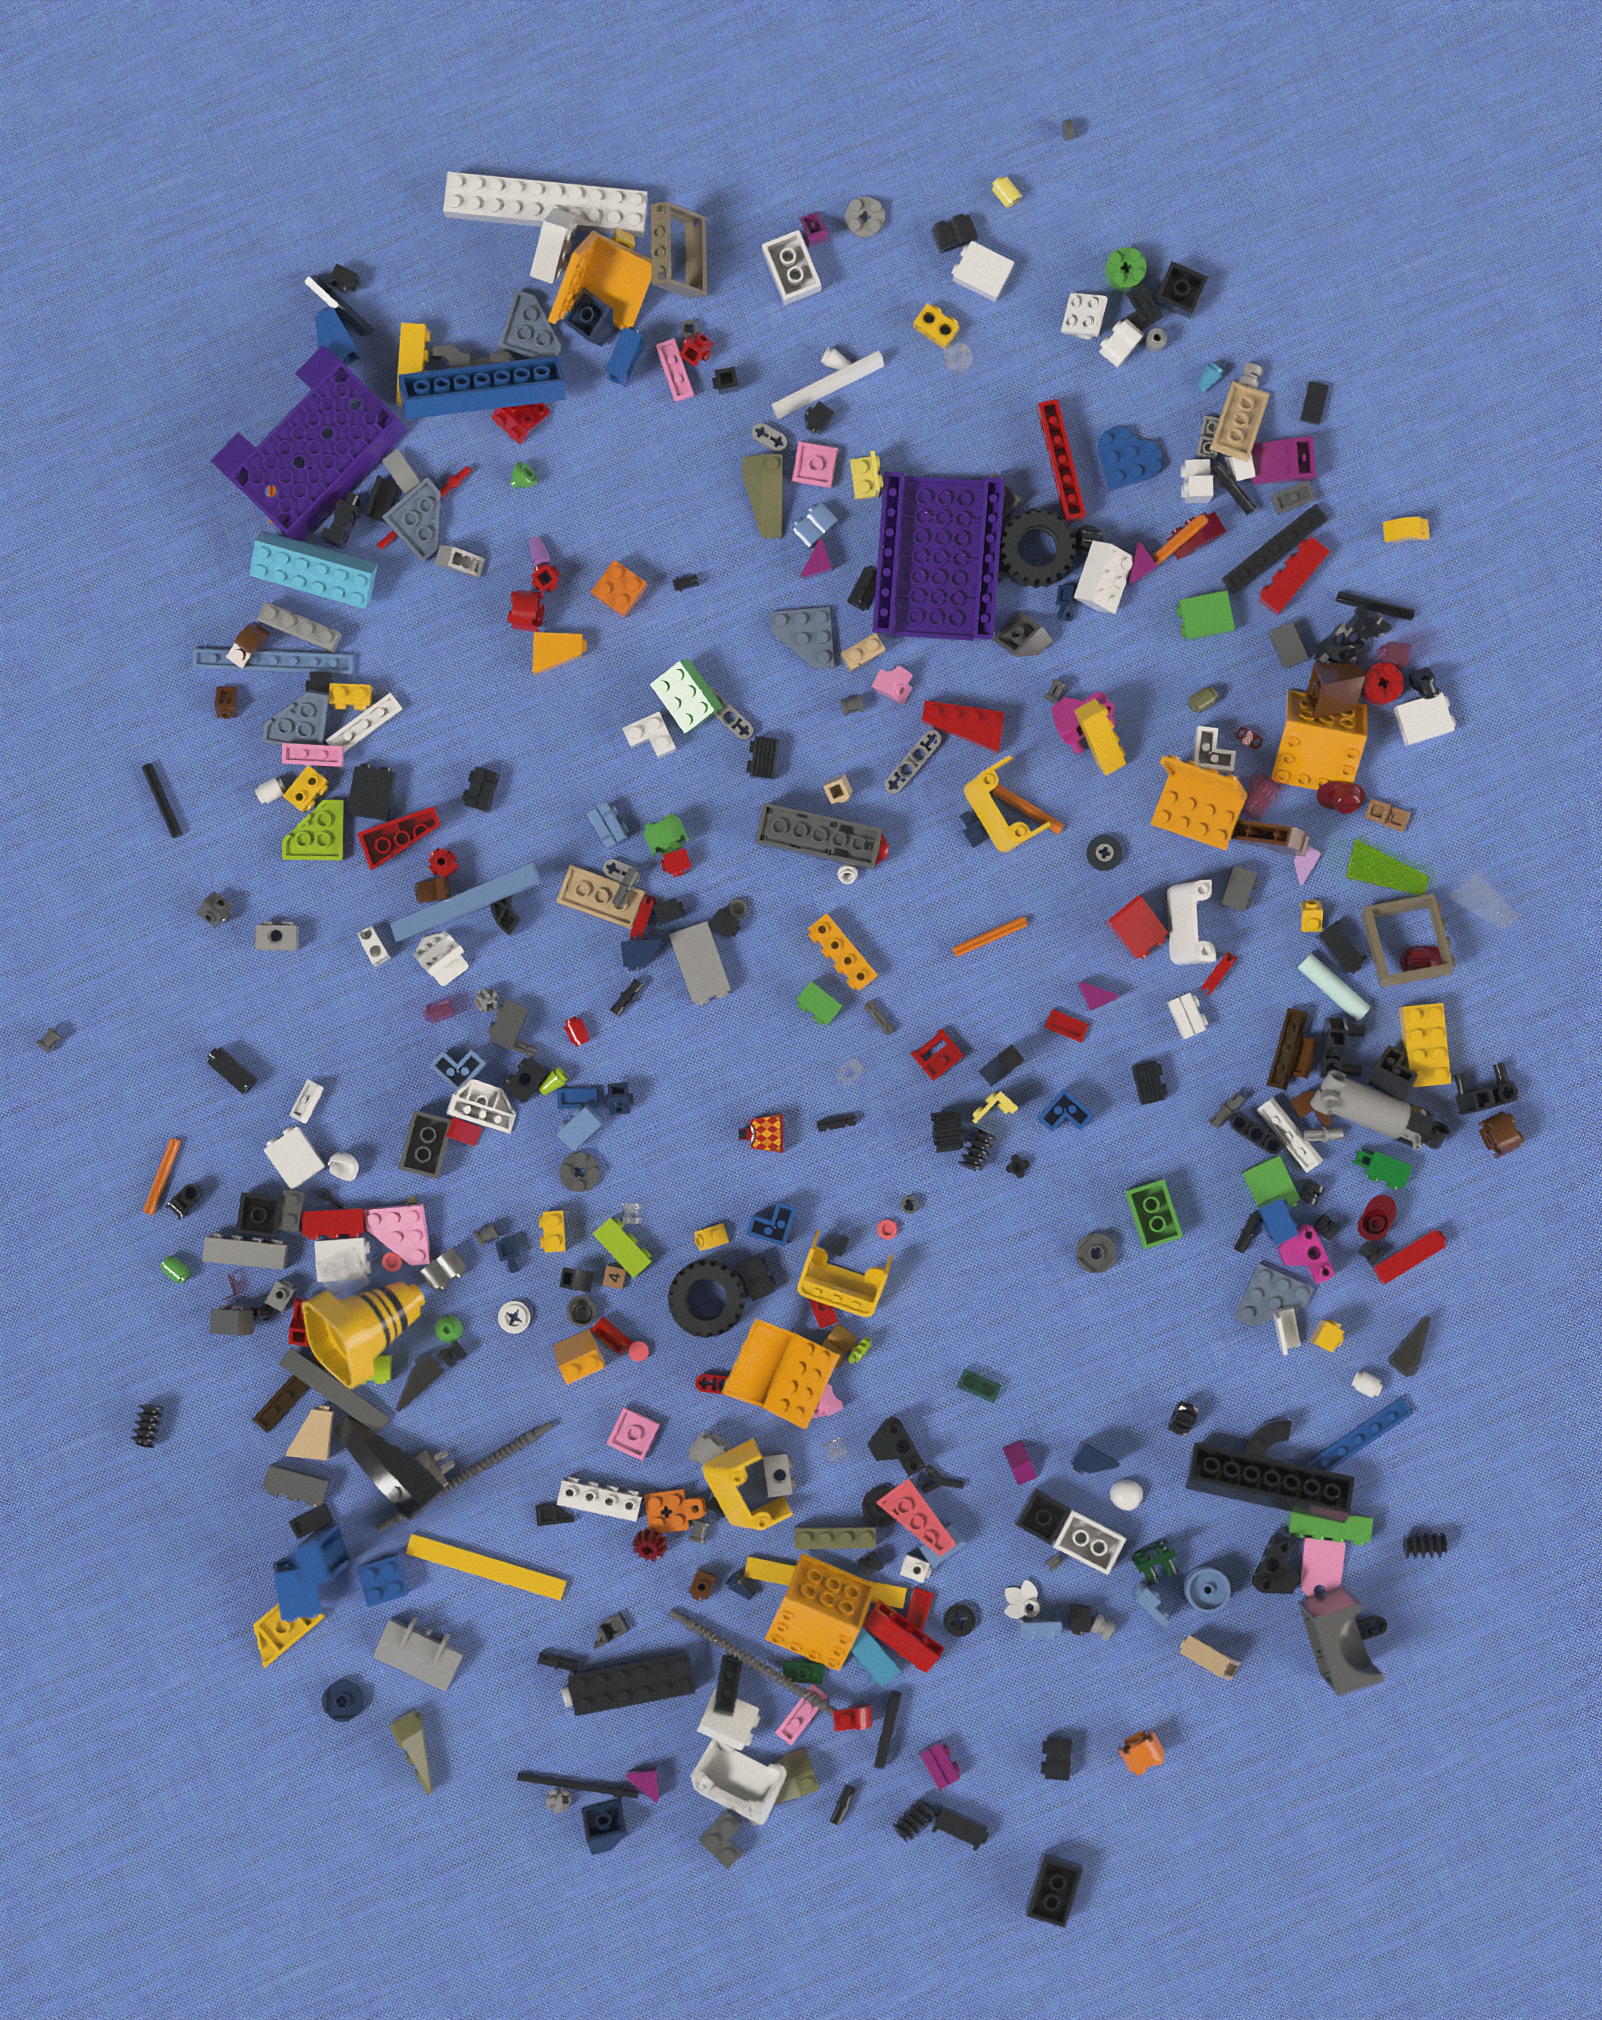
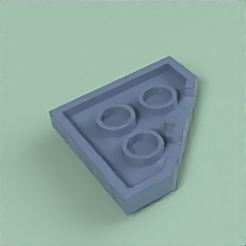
(528, 330)
(417, 519)
(806, 634)
(299, 722)
(1268, 1292)

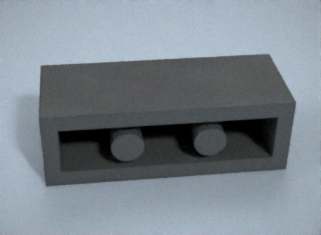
(296, 1485)

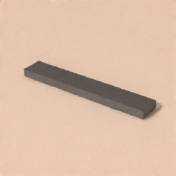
(334, 1390)

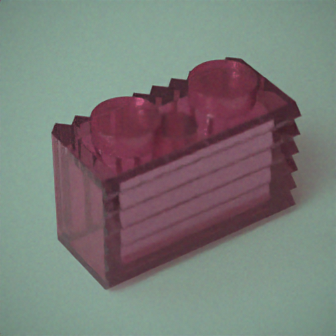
(1394, 654)
(1260, 795)

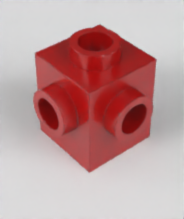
(696, 349)
(538, 581)
(443, 870)

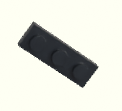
(727, 1685)

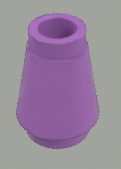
(538, 552)

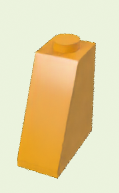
(556, 649)

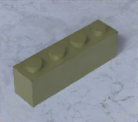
(835, 1537)

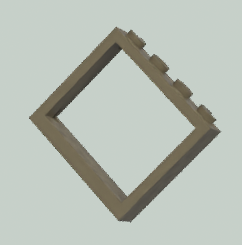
(694, 250)
(1402, 906)

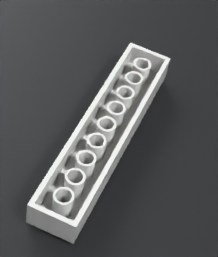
(531, 202)

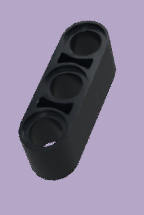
(1265, 1137)

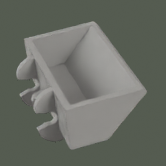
(418, 1653)

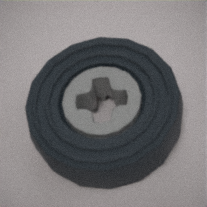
(1095, 858)

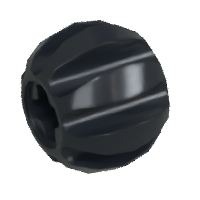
(1085, 536)

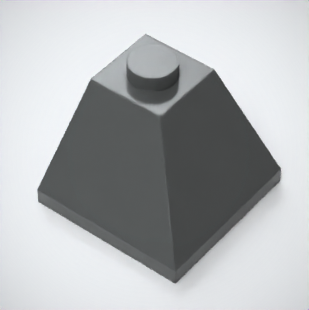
(1023, 636)

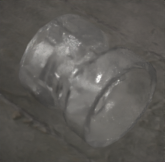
(629, 1209)

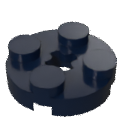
(352, 1707)

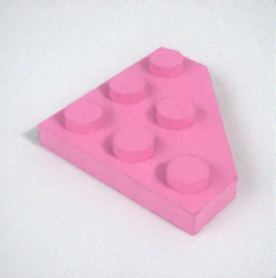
(401, 1230)

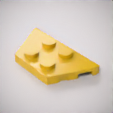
(277, 1635)

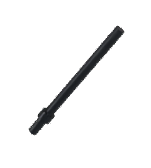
(617, 1791)

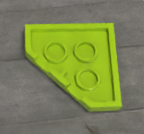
(318, 834)

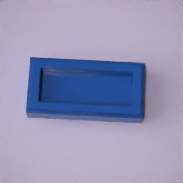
(573, 1097)

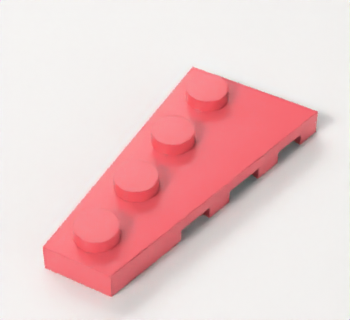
(913, 1513)

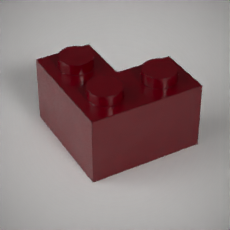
(1206, 535)

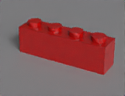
(1293, 576)
(902, 1636)

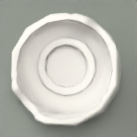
(343, 1166)
(1126, 1494)

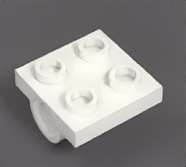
(1084, 315)

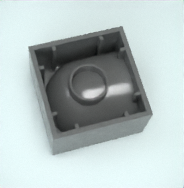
(1334, 1632)

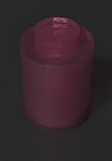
(439, 1011)

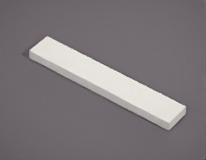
(828, 385)

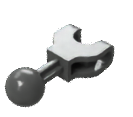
(459, 359)

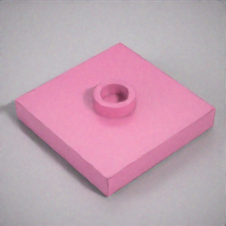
(814, 464)
(633, 1433)

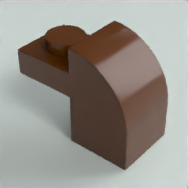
(246, 643)
(432, 891)
(1302, 1107)

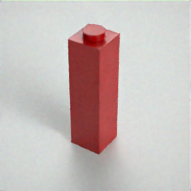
(1409, 1256)

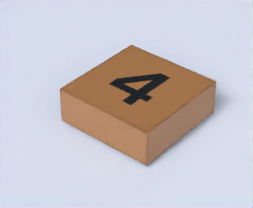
(614, 1277)

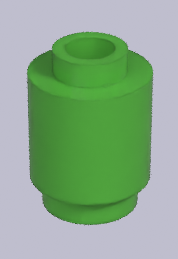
(175, 1269)

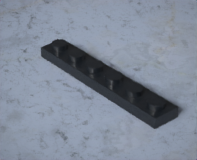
(1274, 549)

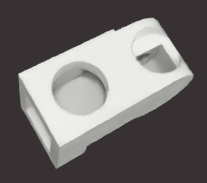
(373, 946)

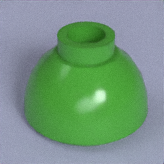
(523, 476)
(448, 1328)

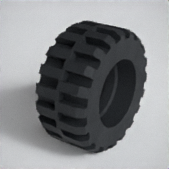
(1045, 522)
(687, 1318)

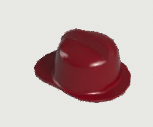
(1341, 796)
(1420, 957)
(1377, 1218)

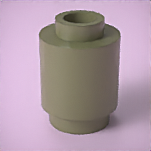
(1203, 699)

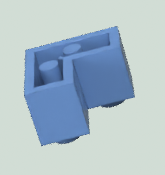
(458, 1073)

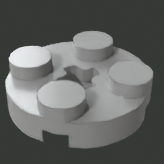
(873, 209)

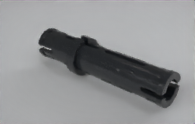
(1227, 481)

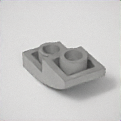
(1206, 436)
(401, 471)

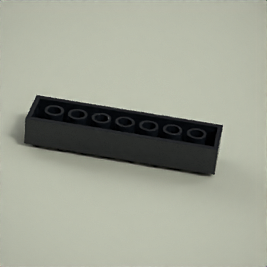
(1270, 1482)

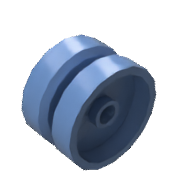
(1210, 1600)

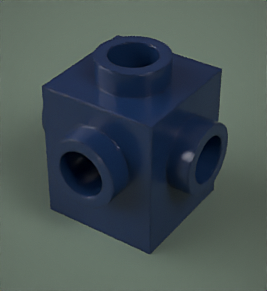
(619, 1098)

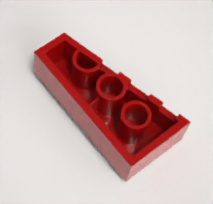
(970, 724)
(394, 836)

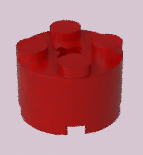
(526, 610)
(1386, 673)

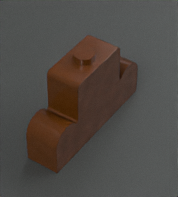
(1272, 837)

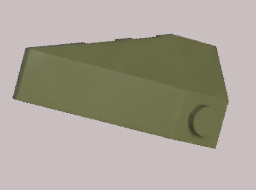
(764, 488)
(410, 1734)
(799, 1778)

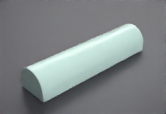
(1334, 987)

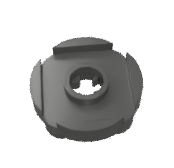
(579, 1183)
(1107, 1253)

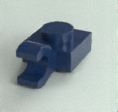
(1066, 600)
(975, 831)
(508, 1250)

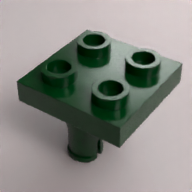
(1147, 1559)

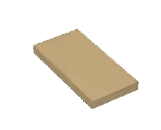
(1239, 421)
(594, 896)

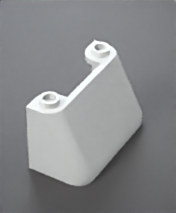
(1183, 925)
(738, 1781)

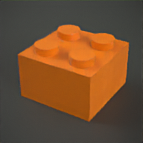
(619, 588)

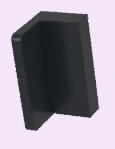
(381, 499)

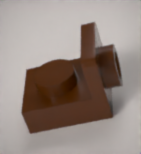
(226, 702)

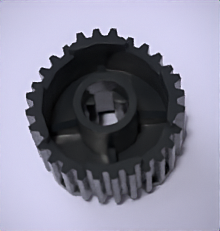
(946, 1131)

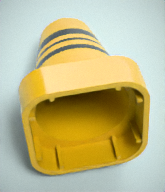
(357, 1328)

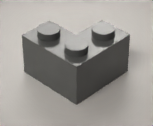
(717, 1838)

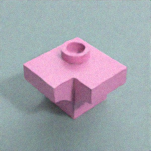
(894, 684)
(827, 1404)

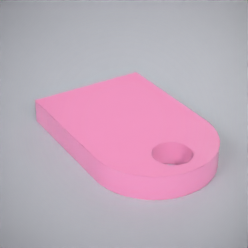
(1321, 1565)

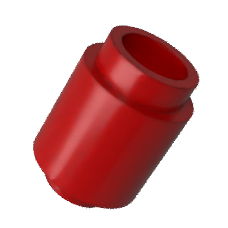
(576, 1031)

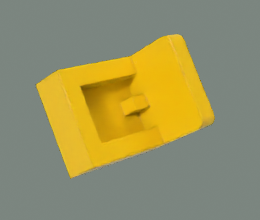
(1311, 916)
(711, 1237)

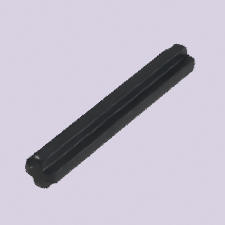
(1375, 605)
(162, 800)

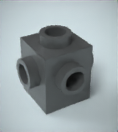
(214, 910)

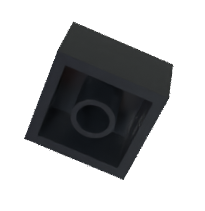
(1180, 289)
(259, 1215)
(1042, 1516)

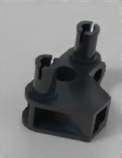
(1334, 1053)
(1491, 1095)
(885, 1446)
(1279, 1576)

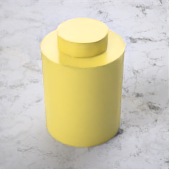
(1006, 191)

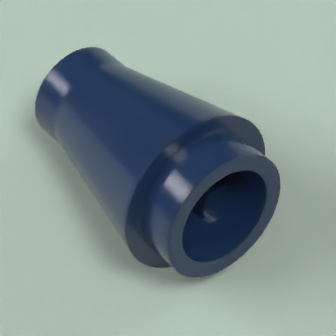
(740, 1586)

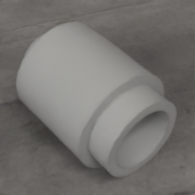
(1151, 344)

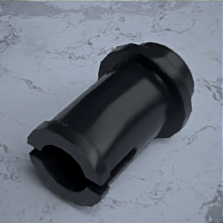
(684, 582)
(264, 1312)

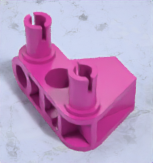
(1068, 724)
(1297, 1249)

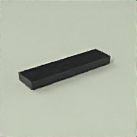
(339, 305)

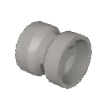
(1250, 375)
(1102, 1626)

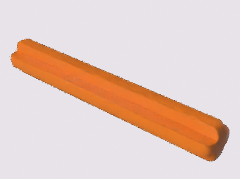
(1179, 539)
(1027, 808)
(990, 936)
(161, 1176)

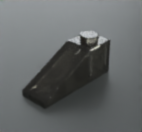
(1409, 1352)
(420, 1377)

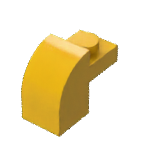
(1406, 529)

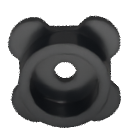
(1019, 1172)

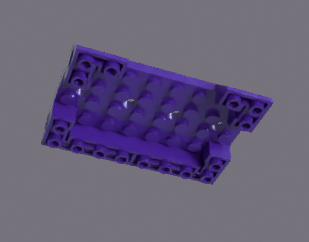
(330, 464)

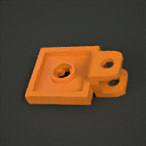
(682, 1510)

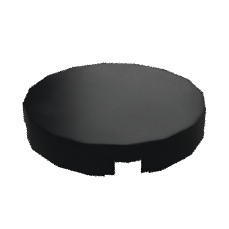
(872, 1511)

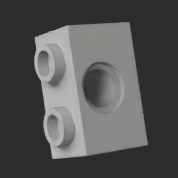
(289, 938)
(774, 1486)

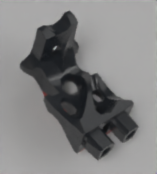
(1337, 645)

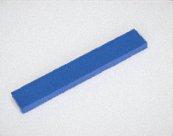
(1361, 1436)

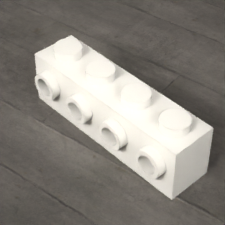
(599, 1499)

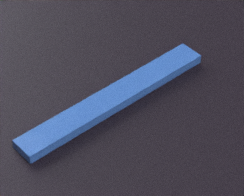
(276, 662)
(465, 903)

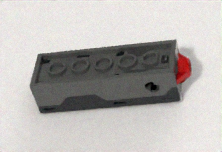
(821, 837)

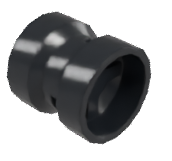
(1311, 1192)
(1326, 1226)
(1371, 1252)
(457, 1351)
(869, 1564)

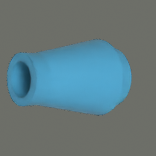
(1209, 376)

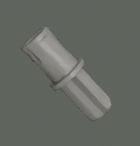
(1324, 1134)

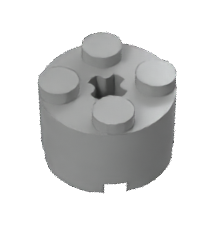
(707, 1447)

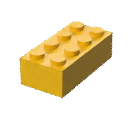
(1425, 1043)

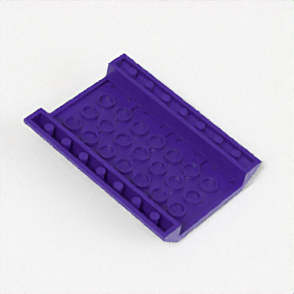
(938, 557)

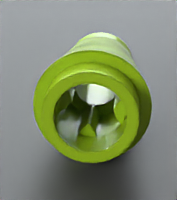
(553, 1081)

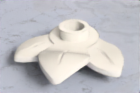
(1019, 1599)

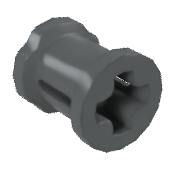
(1055, 691)
(852, 705)
(49, 1040)
(486, 1234)
(699, 1531)

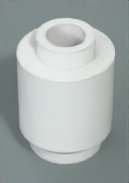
(270, 790)
(1367, 1384)

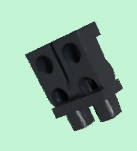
(343, 521)

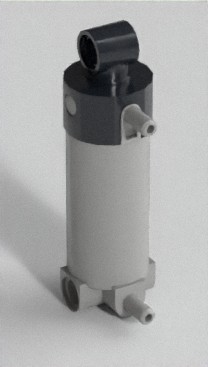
(1378, 1112)

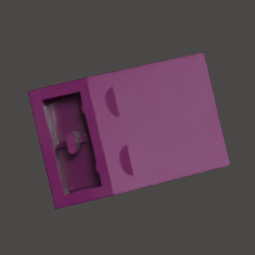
(1284, 461)

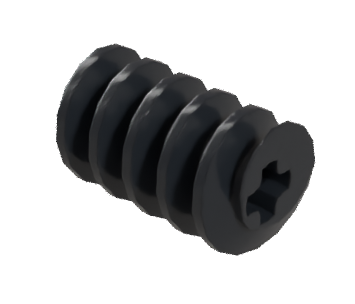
(977, 1150)
(147, 1424)
(1424, 1545)
(915, 1819)

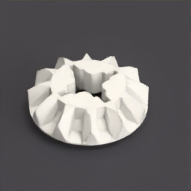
(517, 1326)

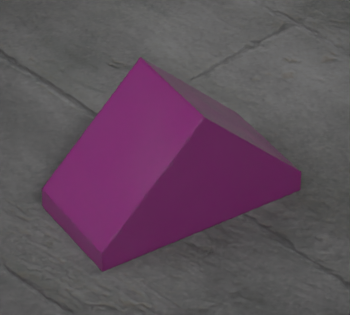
(814, 229)
(817, 563)
(1141, 565)
(1094, 996)
(1019, 1462)
(646, 1781)

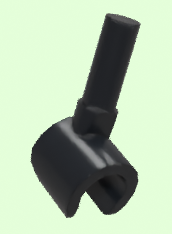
(330, 1198)

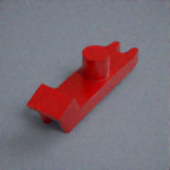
(642, 917)
(1219, 972)

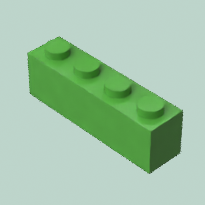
(1356, 1528)

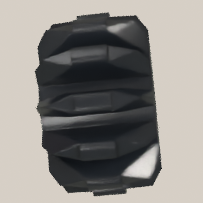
(1183, 1418)

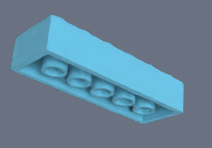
(313, 569)

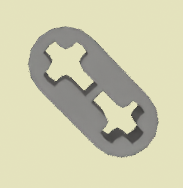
(771, 434)
(619, 865)

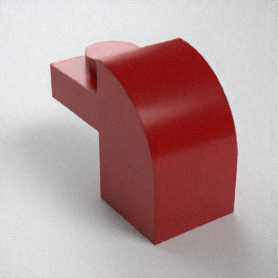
(297, 1328)
(854, 1717)

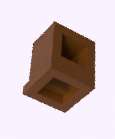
(702, 1577)

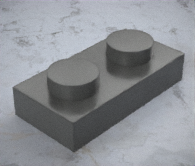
(1293, 497)

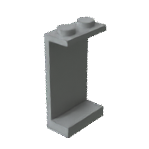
(700, 963)

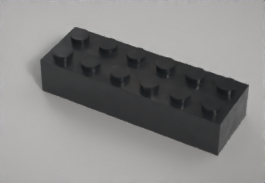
(631, 1683)

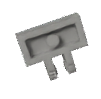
(431, 1465)

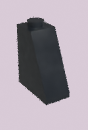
(1001, 1065)

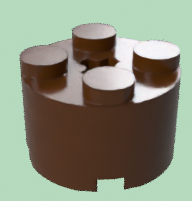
(1500, 1134)

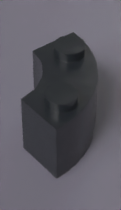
(505, 916)
(1266, 1435)

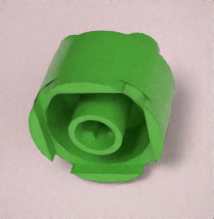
(1128, 258)
(665, 835)

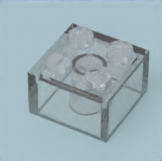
(343, 1273)

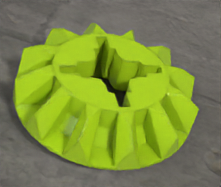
(860, 1350)

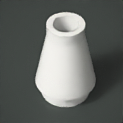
(833, 359)

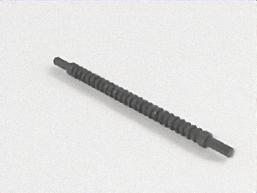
(530, 1436)
(690, 1624)

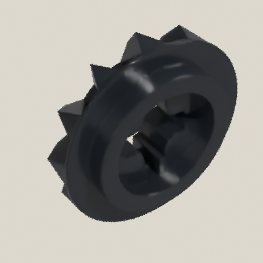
(968, 1623)

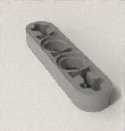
(728, 708)
(914, 763)

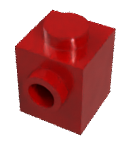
(676, 863)

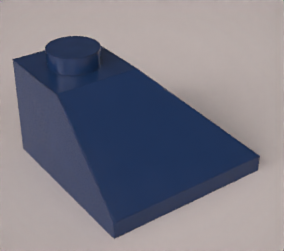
(591, 318)
(639, 953)
(1091, 1460)
(604, 1825)

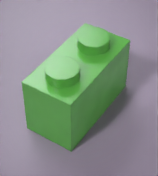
(818, 1003)

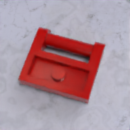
(942, 1059)

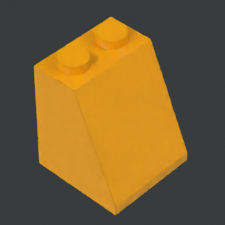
(578, 1356)

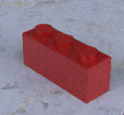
(333, 1223)

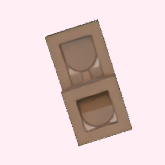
(1387, 815)

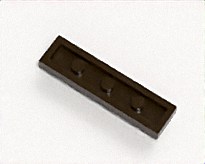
(1287, 1049)

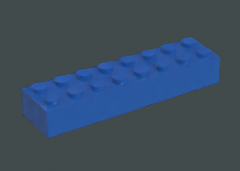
(482, 387)
(320, 1556)

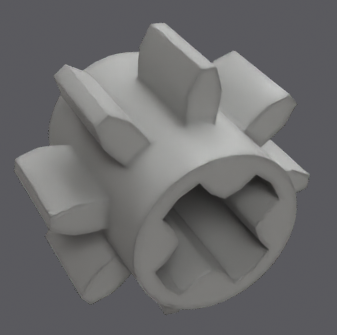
(486, 1000)
(558, 1800)

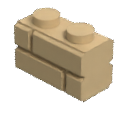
(862, 652)

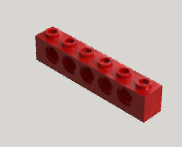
(1061, 461)

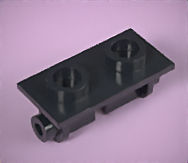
(863, 589)

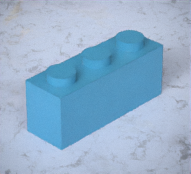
(874, 1658)

